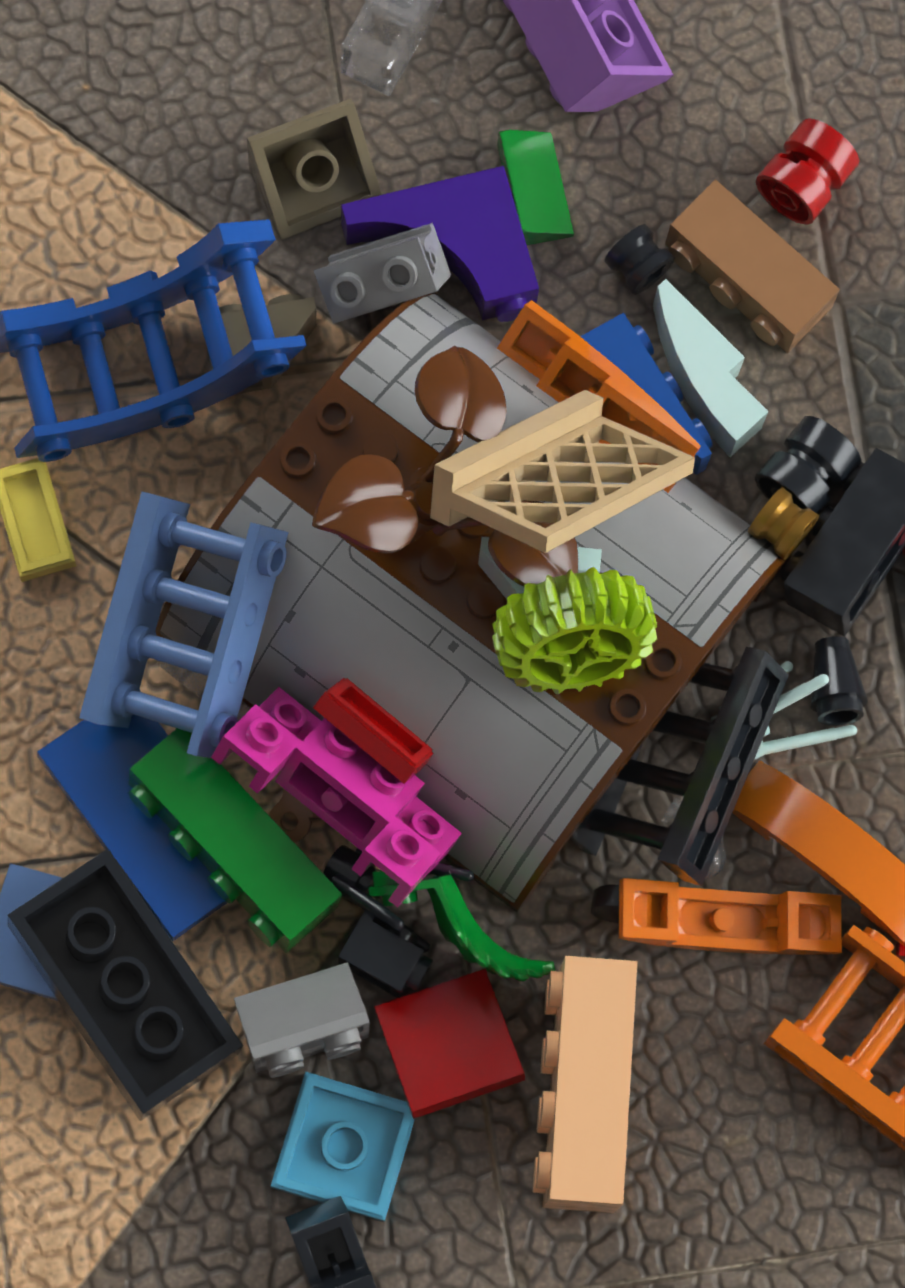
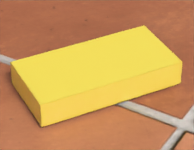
(34, 520)

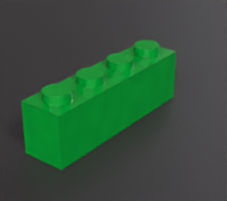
(233, 840)

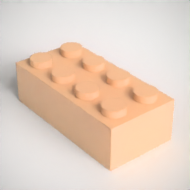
(589, 1084)

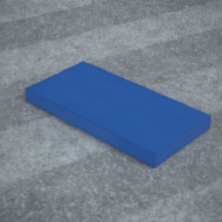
(93, 773)

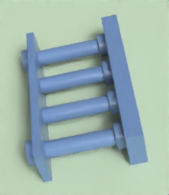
(134, 612)

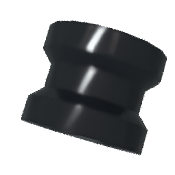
(639, 259)

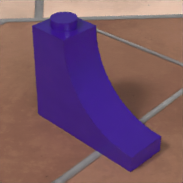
(475, 229)

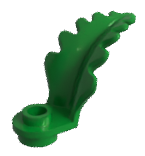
(461, 928)

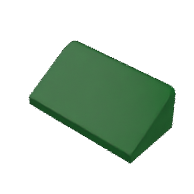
(535, 184)

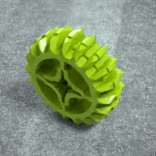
(574, 630)

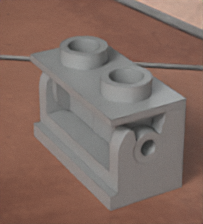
(383, 273)

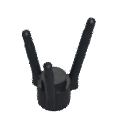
(356, 890)

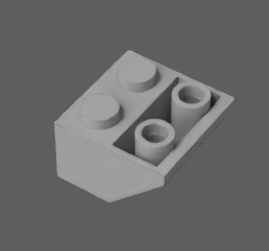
(303, 1020)

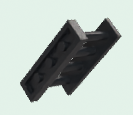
(715, 783)

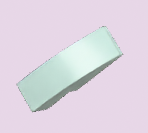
(706, 371)

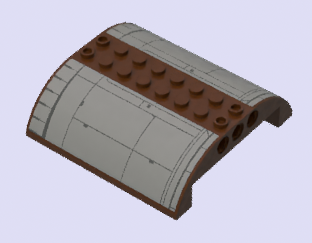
(418, 622)

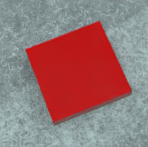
(449, 1043)

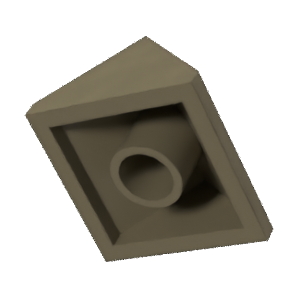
(312, 168)

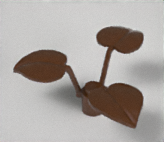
(368, 495)

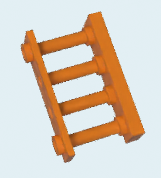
(850, 1078)

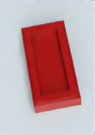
(374, 729)

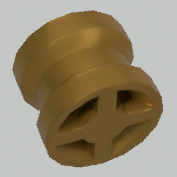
(783, 523)

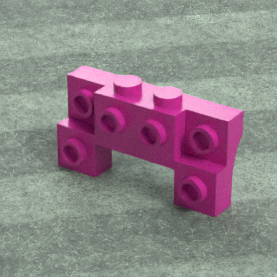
(343, 789)

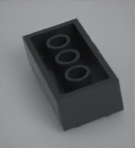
(124, 984)

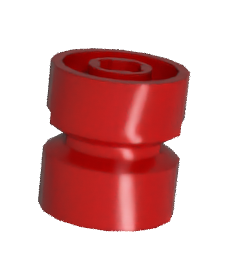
(812, 165)

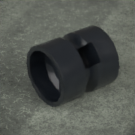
(814, 461)

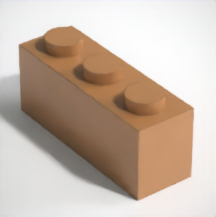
(750, 267)

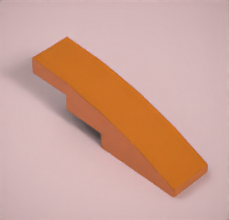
(571, 365)

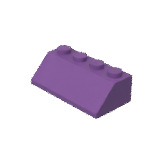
(591, 50)

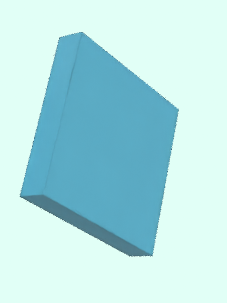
(344, 1146)

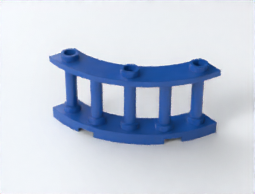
(142, 300)

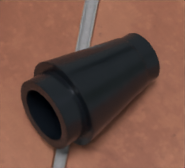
(844, 695)

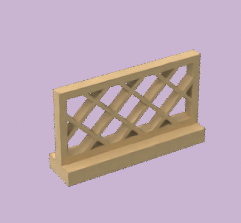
(544, 451)

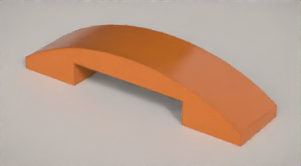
(826, 843)
(729, 920)

